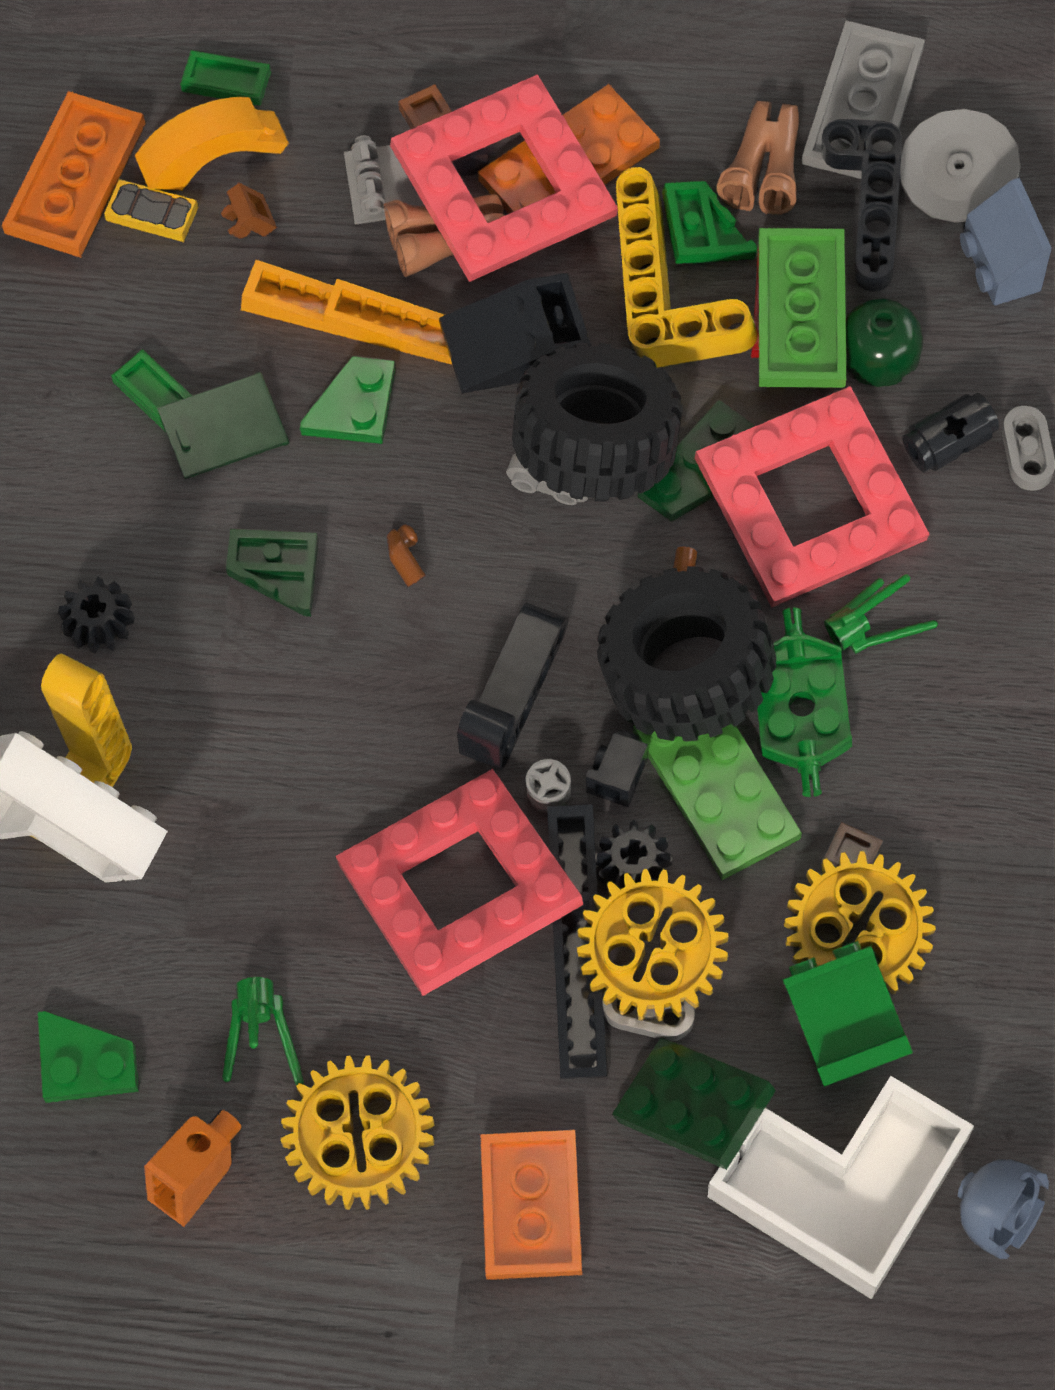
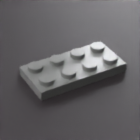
(865, 82)

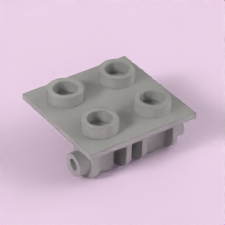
(376, 179)

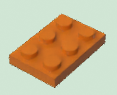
(531, 1204)

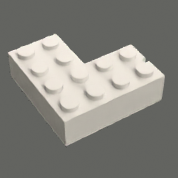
(71, 813)
(849, 1207)

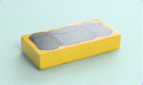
(151, 210)

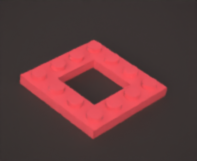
(482, 246)
(790, 571)
(435, 955)

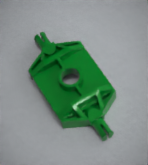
(809, 671)

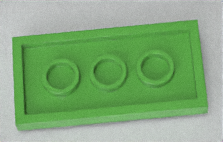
(802, 308)
(723, 797)

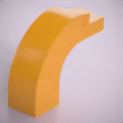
(203, 134)

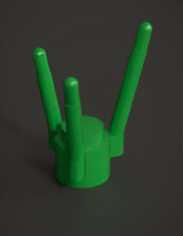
(849, 623)
(254, 1004)

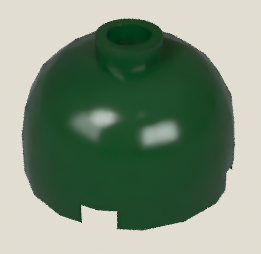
(882, 342)

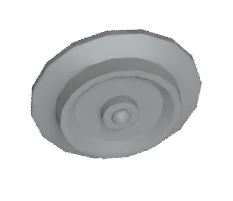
(957, 163)

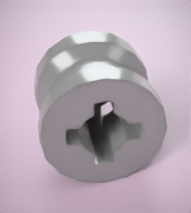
(549, 775)

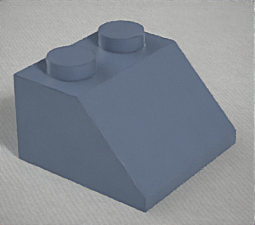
(1007, 244)

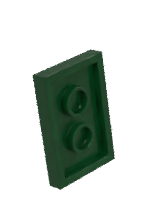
(694, 1102)

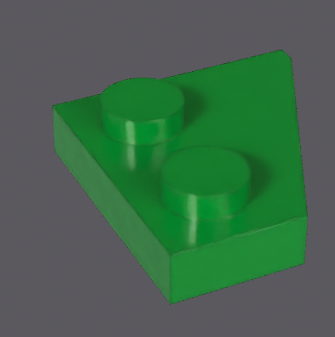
(701, 226)
(354, 403)
(83, 1061)

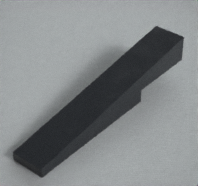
(578, 1008)

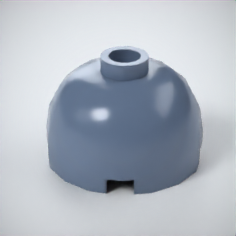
(1001, 1204)

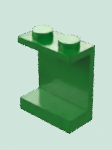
(846, 1013)

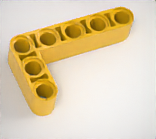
(652, 284)
(87, 719)

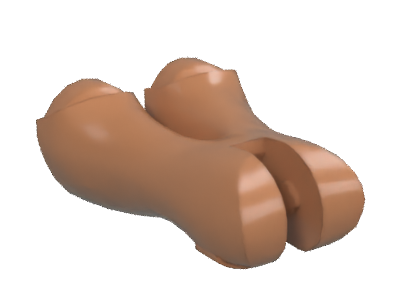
(740, 180)
(417, 236)

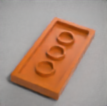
(605, 129)
(74, 174)

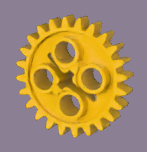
(823, 904)
(690, 960)
(316, 1138)

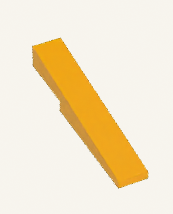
(344, 311)

